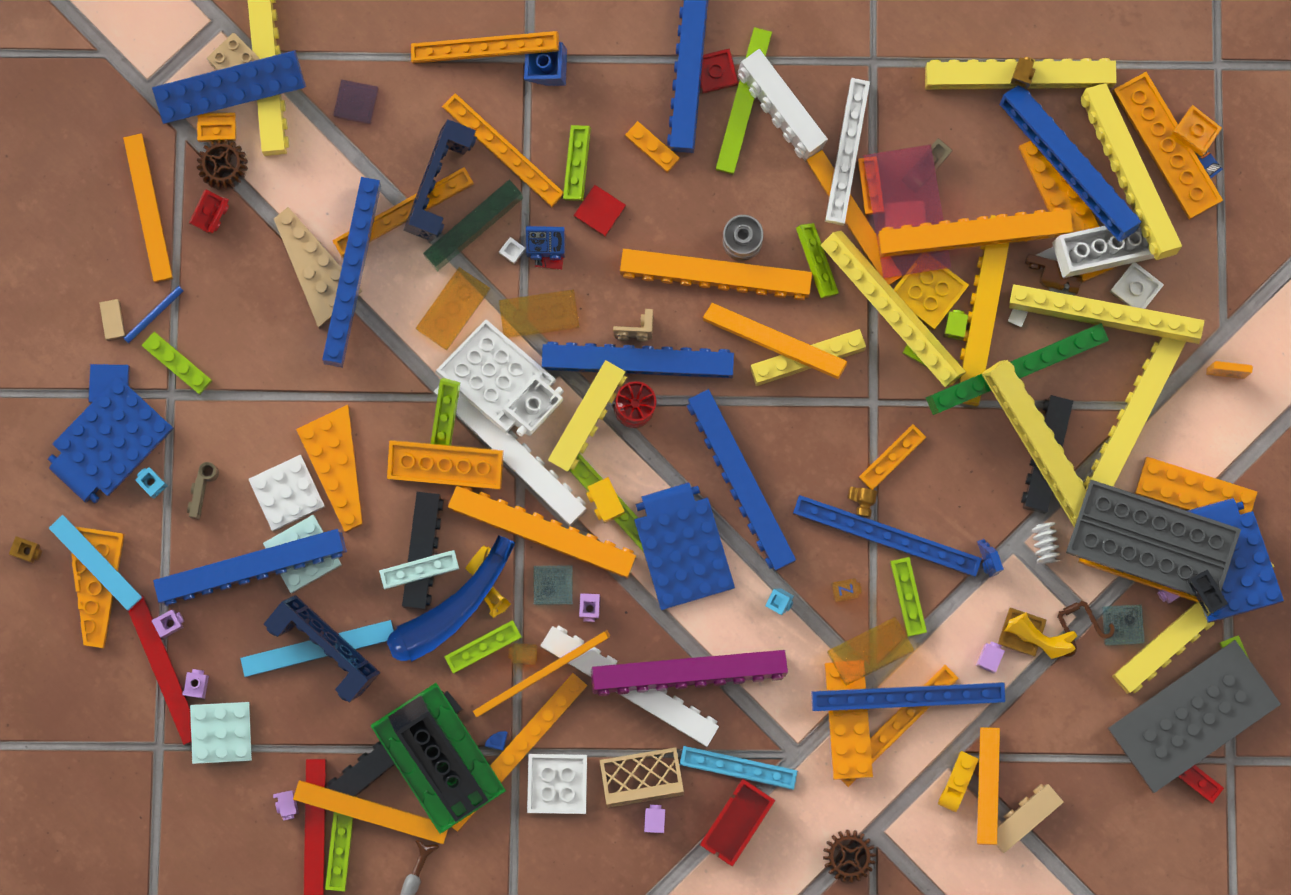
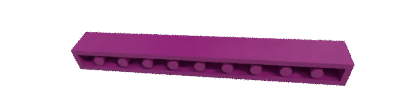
(689, 671)

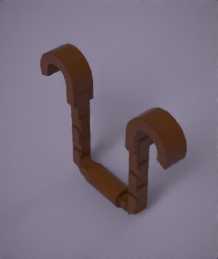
(1074, 607)

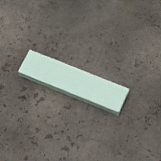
(419, 569)

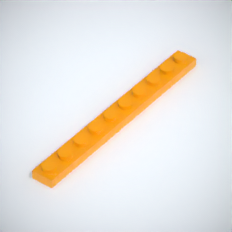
(534, 731)

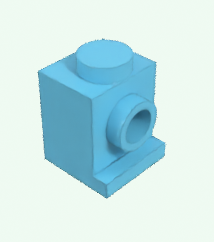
(143, 479)
(780, 601)

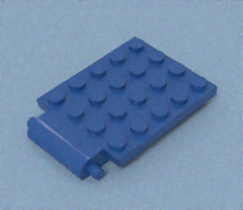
(107, 442)
(682, 546)
(1250, 577)

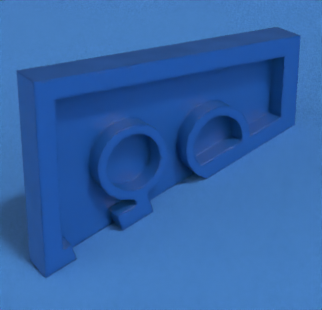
(992, 563)

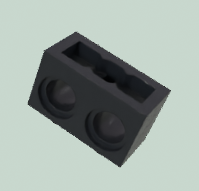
(1207, 593)

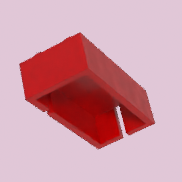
(737, 822)

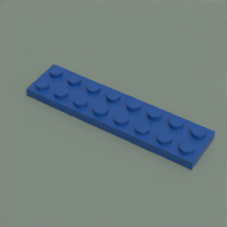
(229, 87)

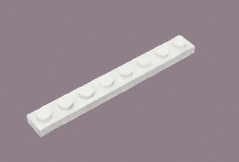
(847, 151)

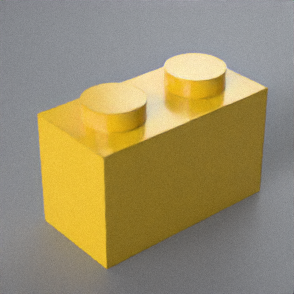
(605, 499)

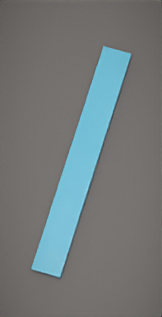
(309, 651)

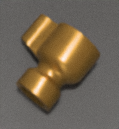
(865, 498)

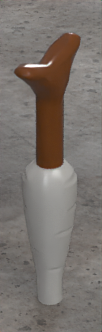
(413, 880)

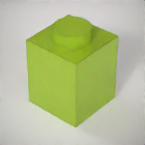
(956, 325)

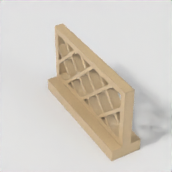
(642, 794)

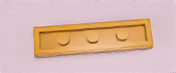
(892, 457)

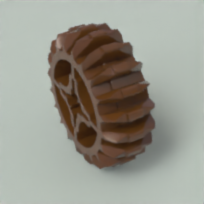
(224, 157)
(862, 845)

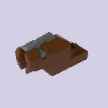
(1052, 276)

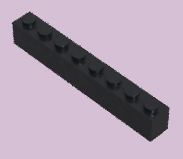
(371, 765)

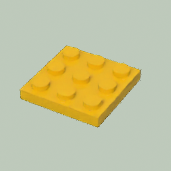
(931, 294)

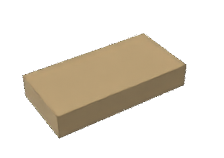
(112, 319)

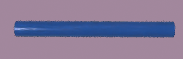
(153, 314)

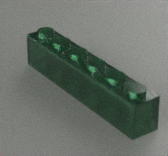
(473, 225)

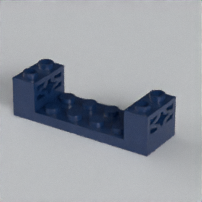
(451, 137)
(296, 613)

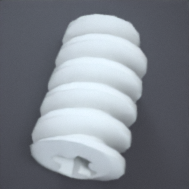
(1045, 543)

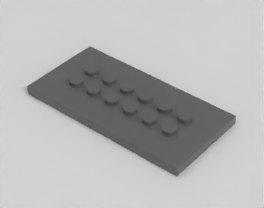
(1150, 538)
(1194, 716)

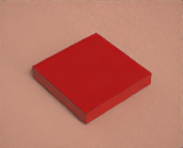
(718, 71)
(599, 210)

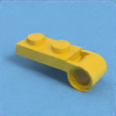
(958, 781)

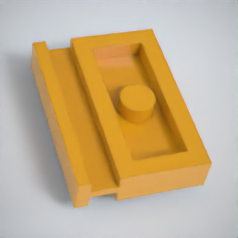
(216, 126)

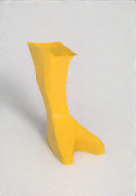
(493, 598)
(1052, 646)

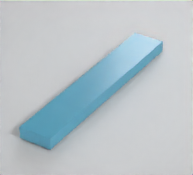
(95, 562)
(738, 767)

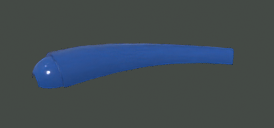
(435, 626)

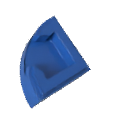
(497, 740)

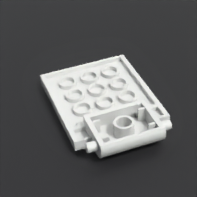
(502, 381)

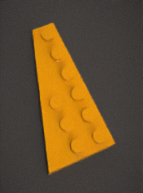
(333, 457)
(93, 598)

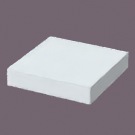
(1136, 287)

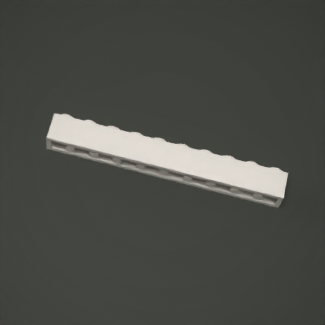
(520, 460)
(655, 702)

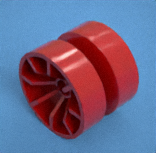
(634, 404)

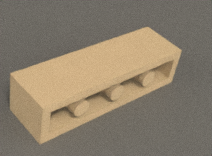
(1027, 816)

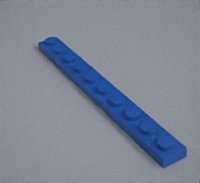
(887, 536)
(908, 696)

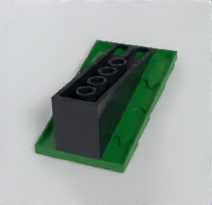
(438, 758)

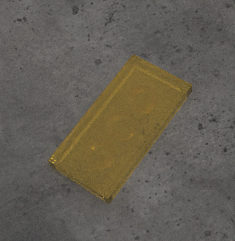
(453, 308)
(539, 313)
(870, 651)

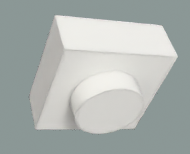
(512, 250)

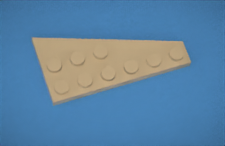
(312, 263)

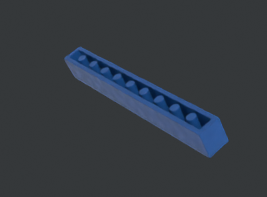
(688, 76)
(1070, 163)
(351, 272)
(638, 361)
(741, 480)
(250, 566)

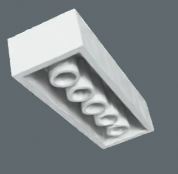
(782, 105)
(1098, 250)

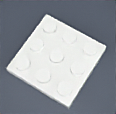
(286, 493)
(557, 783)

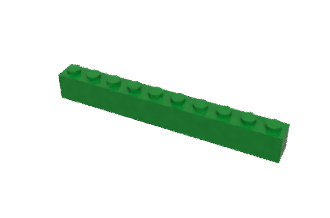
(1023, 366)

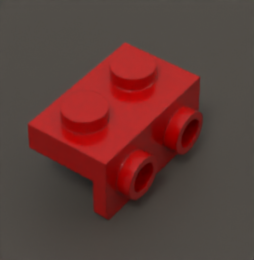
(209, 212)

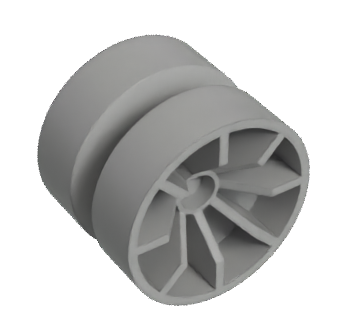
(742, 237)

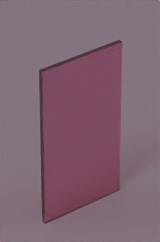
(905, 193)

